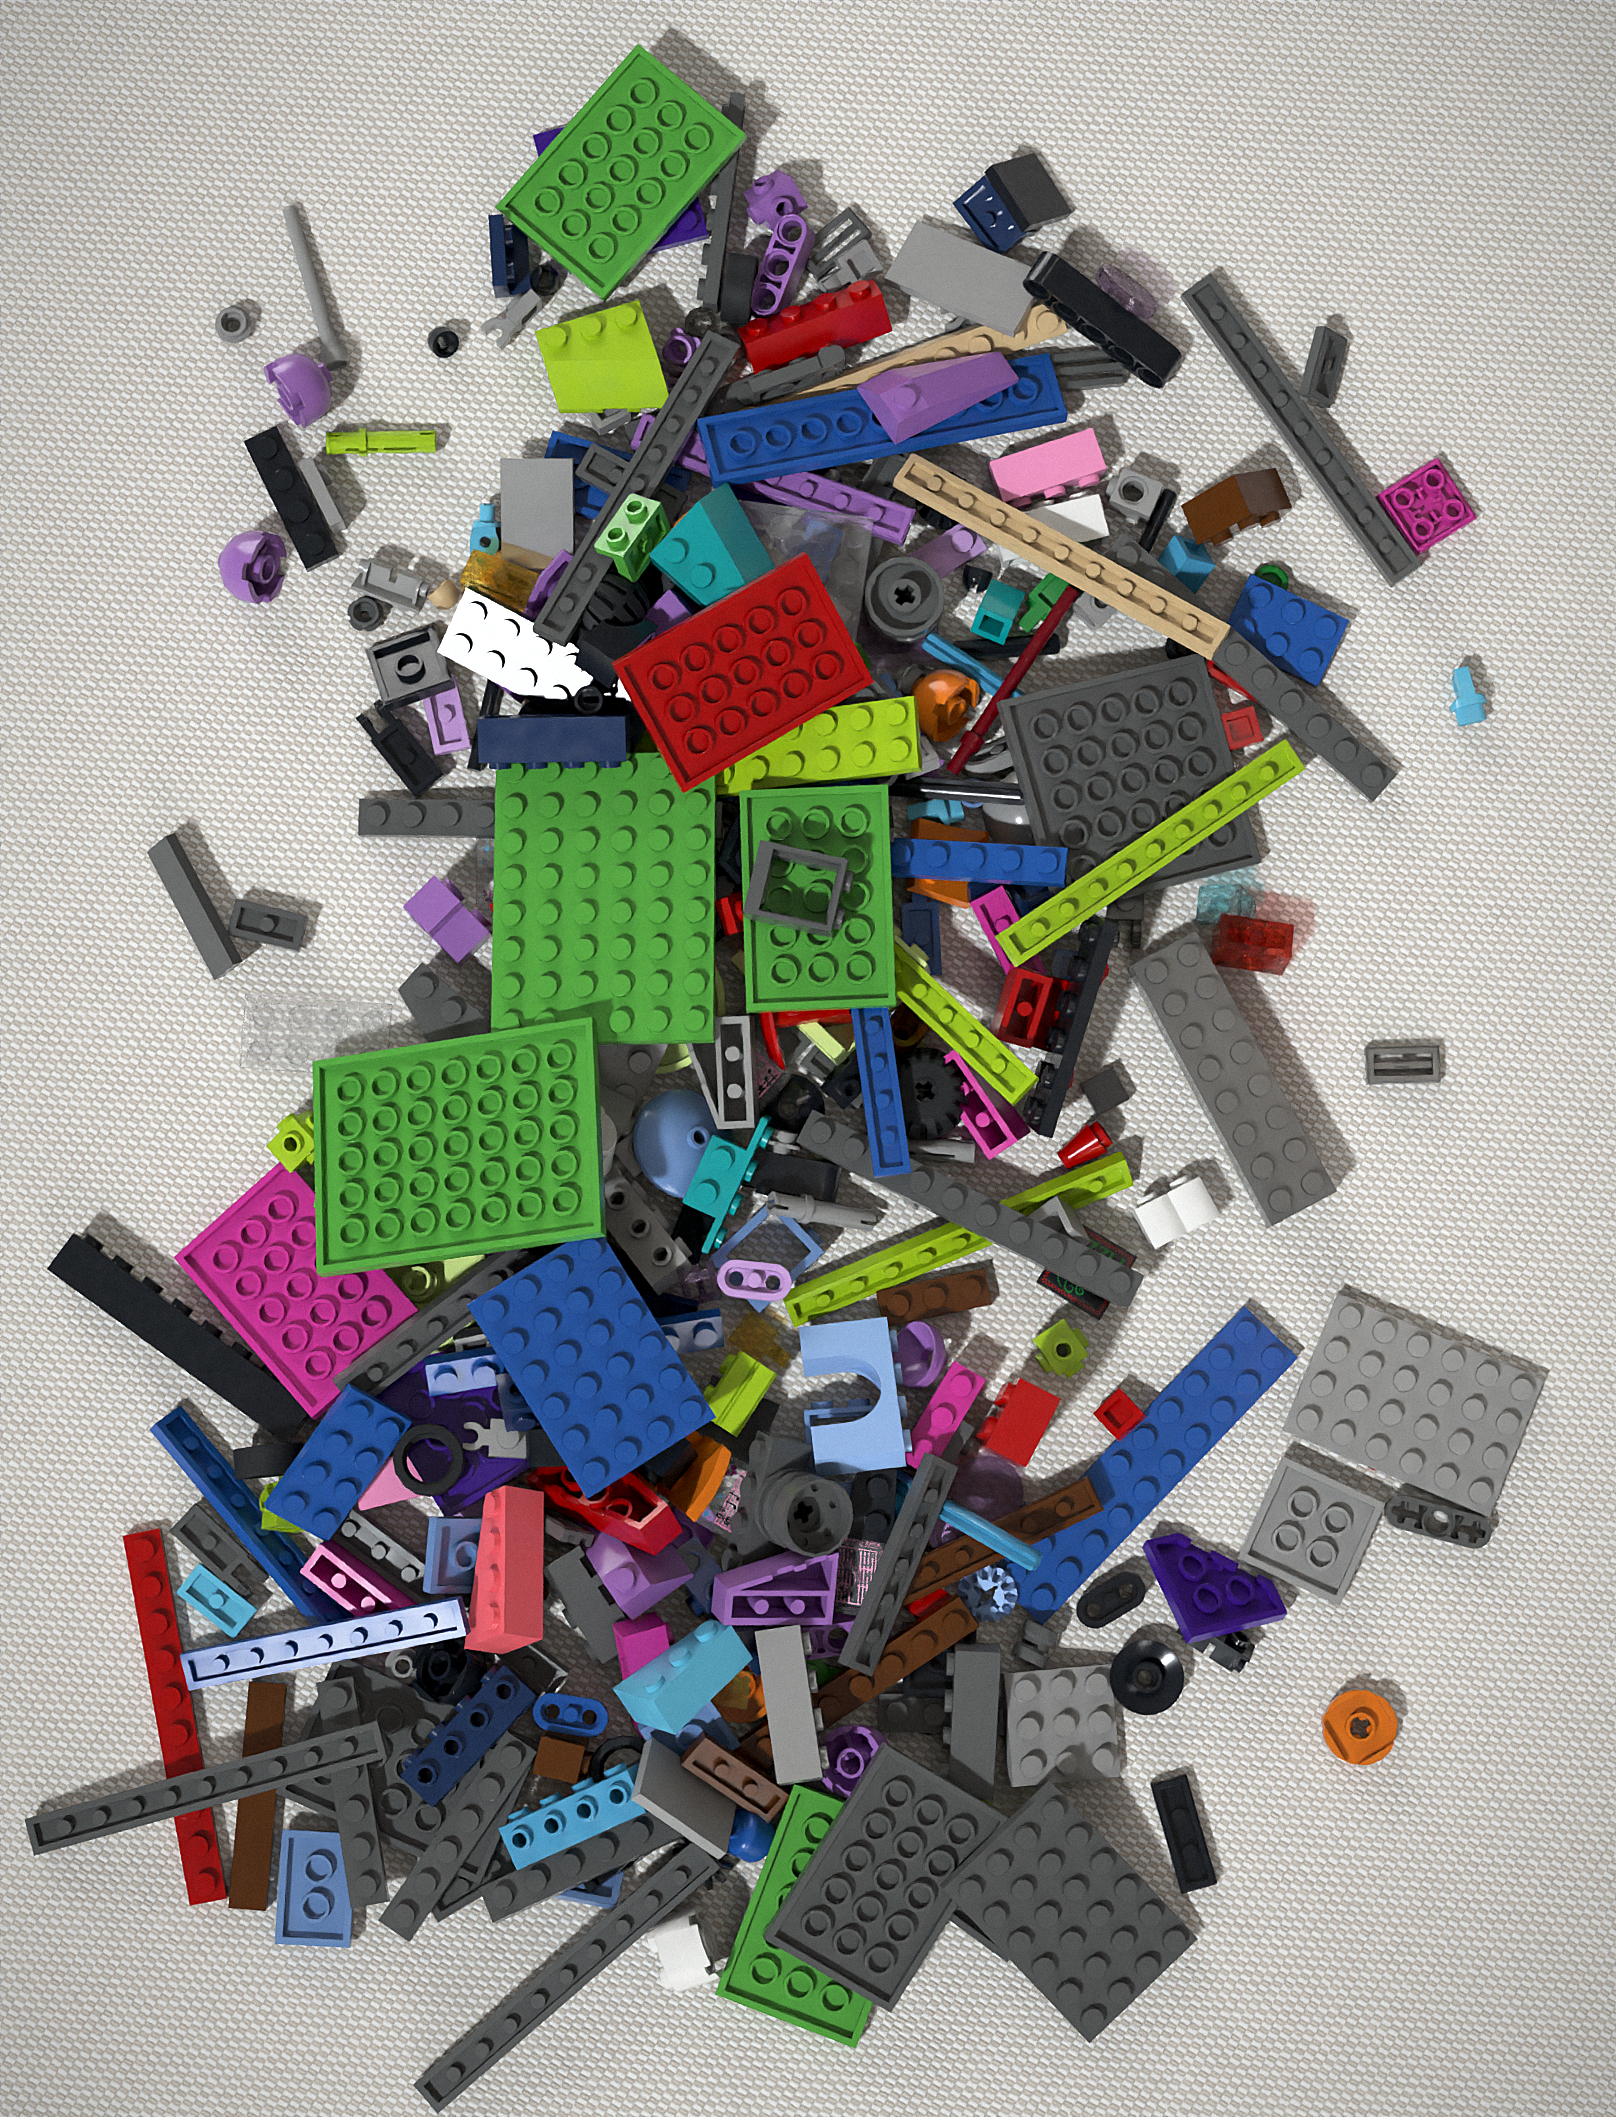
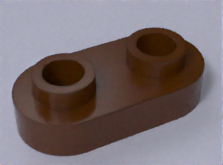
(909, 1027)

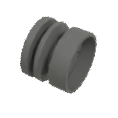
(803, 1512)

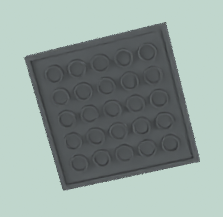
(1119, 759)

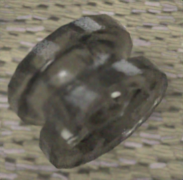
(705, 315)

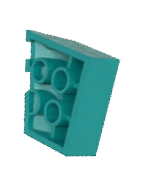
(712, 549)

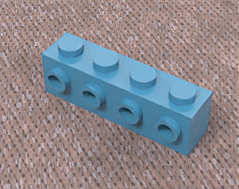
(571, 1818)

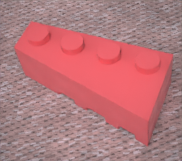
(508, 1572)

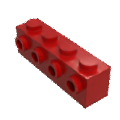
(802, 330)

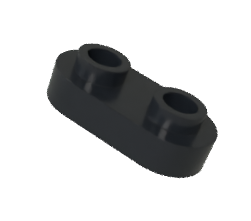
(1110, 1600)

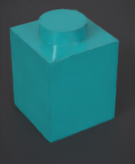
(997, 611)

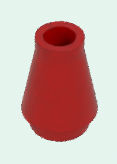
(1085, 1145)

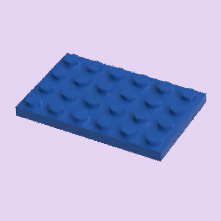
(591, 1362)

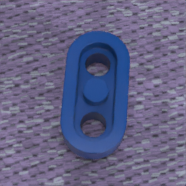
(571, 1714)

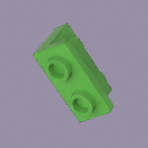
(634, 535)

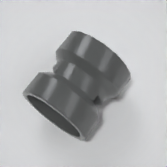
(1039, 1635)

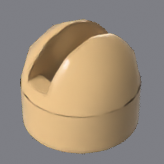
(444, 595)

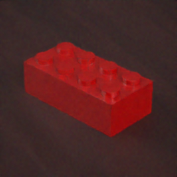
(1018, 1422)

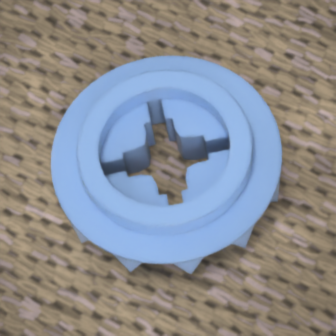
(986, 1578)

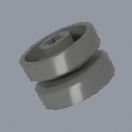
(908, 579)

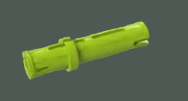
(373, 442)

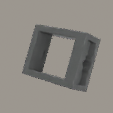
(760, 880)

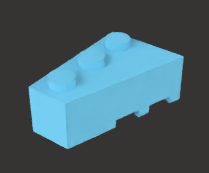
(684, 1677)

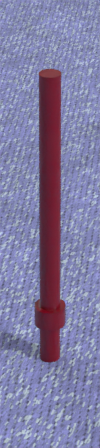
(973, 739)

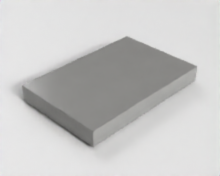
(537, 510)
(683, 1799)

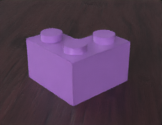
(444, 918)

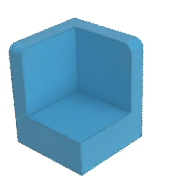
(1187, 561)

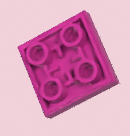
(1426, 507)

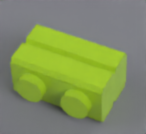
(738, 1391)

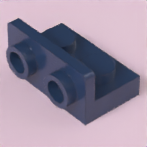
(990, 218)
(508, 258)

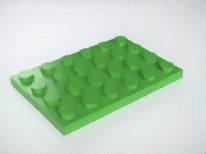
(621, 172)
(803, 969)
(764, 1974)

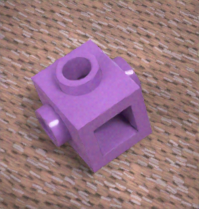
(773, 198)

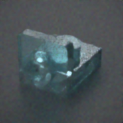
(1224, 899)

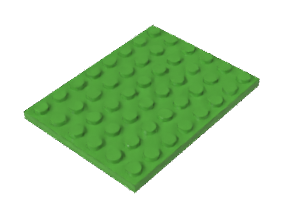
(605, 901)
(458, 1148)

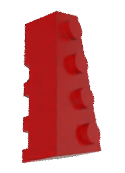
(621, 1510)

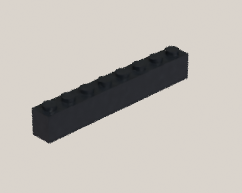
(178, 1335)

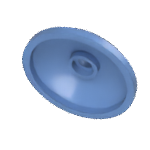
(666, 1139)

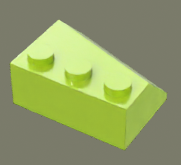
(603, 362)

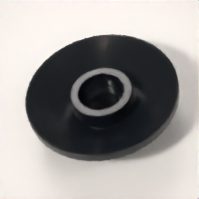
(805, 1099)
(1165, 1683)

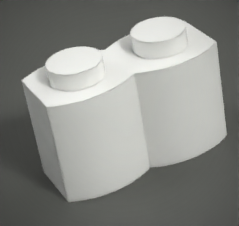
(1175, 1212)

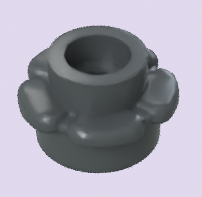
(363, 604)

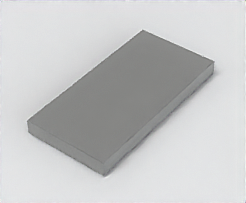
(962, 278)

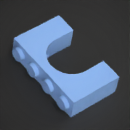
(878, 1437)

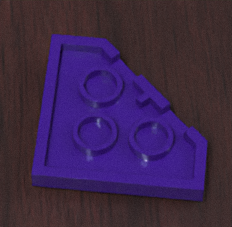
(1209, 1590)

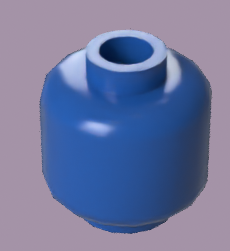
(750, 1836)

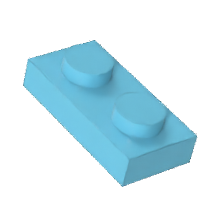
(217, 1601)

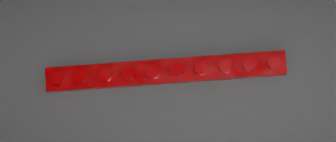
(174, 1709)

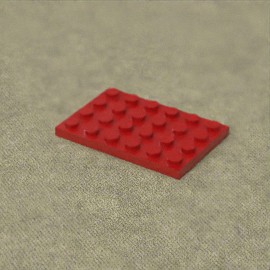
(742, 672)

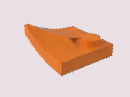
(943, 890)
(700, 1481)

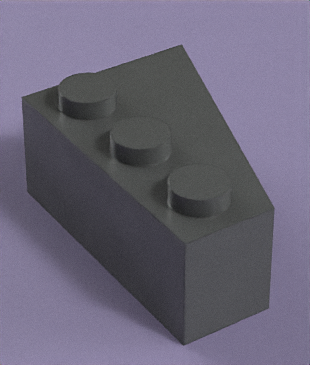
(439, 1008)
(586, 1602)

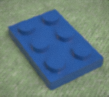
(1287, 629)

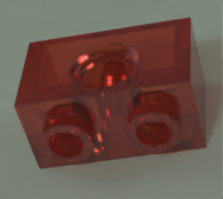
(1252, 944)

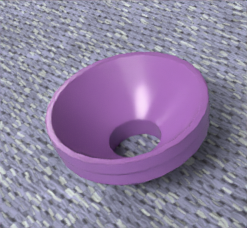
(914, 1346)

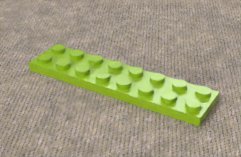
(830, 748)

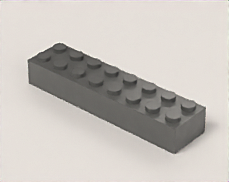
(1231, 1079)

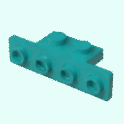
(720, 1177)

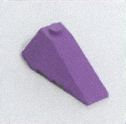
(635, 1576)

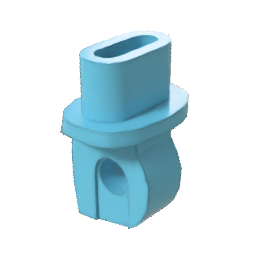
(485, 527)
(1468, 704)
(937, 811)

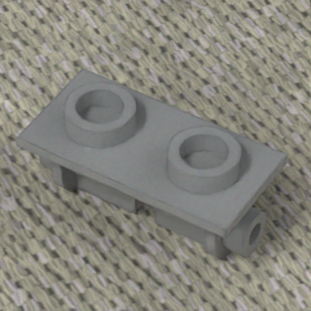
(406, 592)

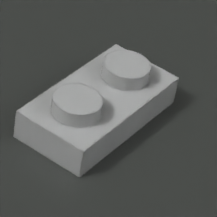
(331, 507)

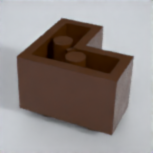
(1237, 505)
(562, 1754)

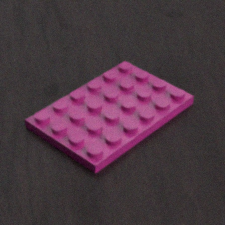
(265, 1282)

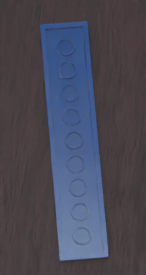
(844, 430)
(1155, 1457)

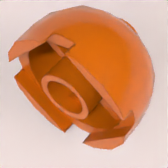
(943, 702)

